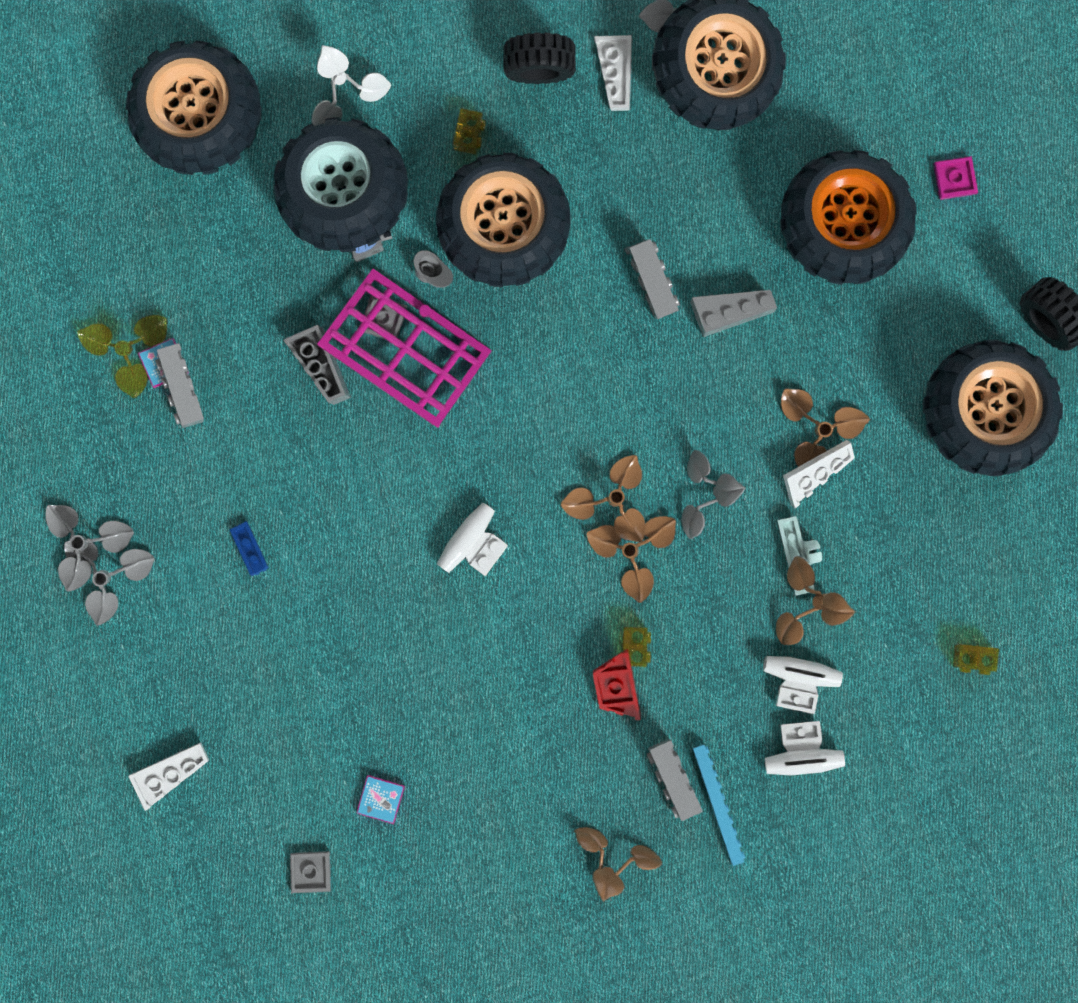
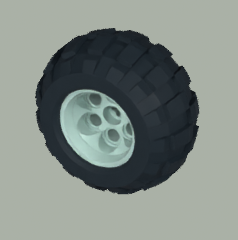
(336, 147)

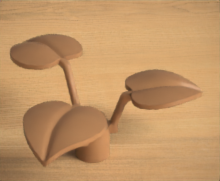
(848, 420)
(625, 473)
(605, 543)
(834, 606)
(605, 879)

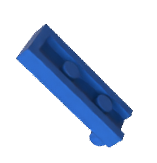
(249, 549)

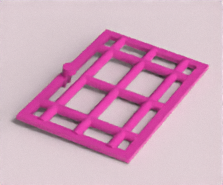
(404, 348)

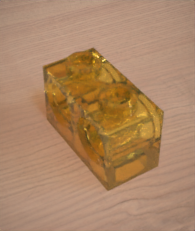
(464, 131)
(640, 647)
(976, 654)

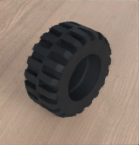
(539, 58)
(1052, 312)

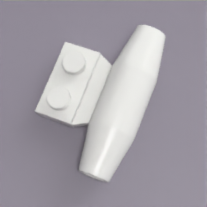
(472, 542)
(800, 681)
(803, 752)

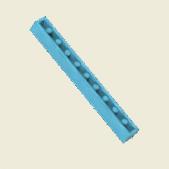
(717, 801)

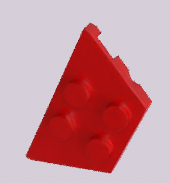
(616, 686)

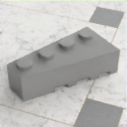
(652, 278)
(728, 310)
(319, 364)
(179, 385)
(674, 779)

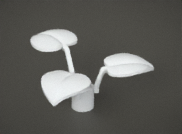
(332, 65)

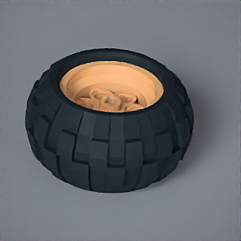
(193, 69)
(682, 77)
(515, 257)
(970, 442)

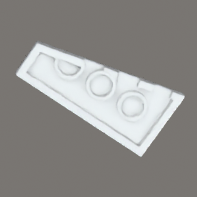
(615, 61)
(816, 471)
(161, 777)

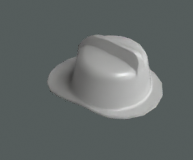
(431, 269)

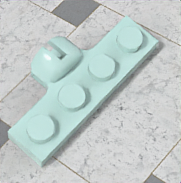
(795, 545)

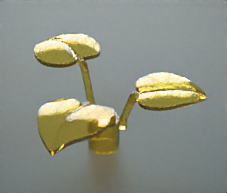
(133, 378)

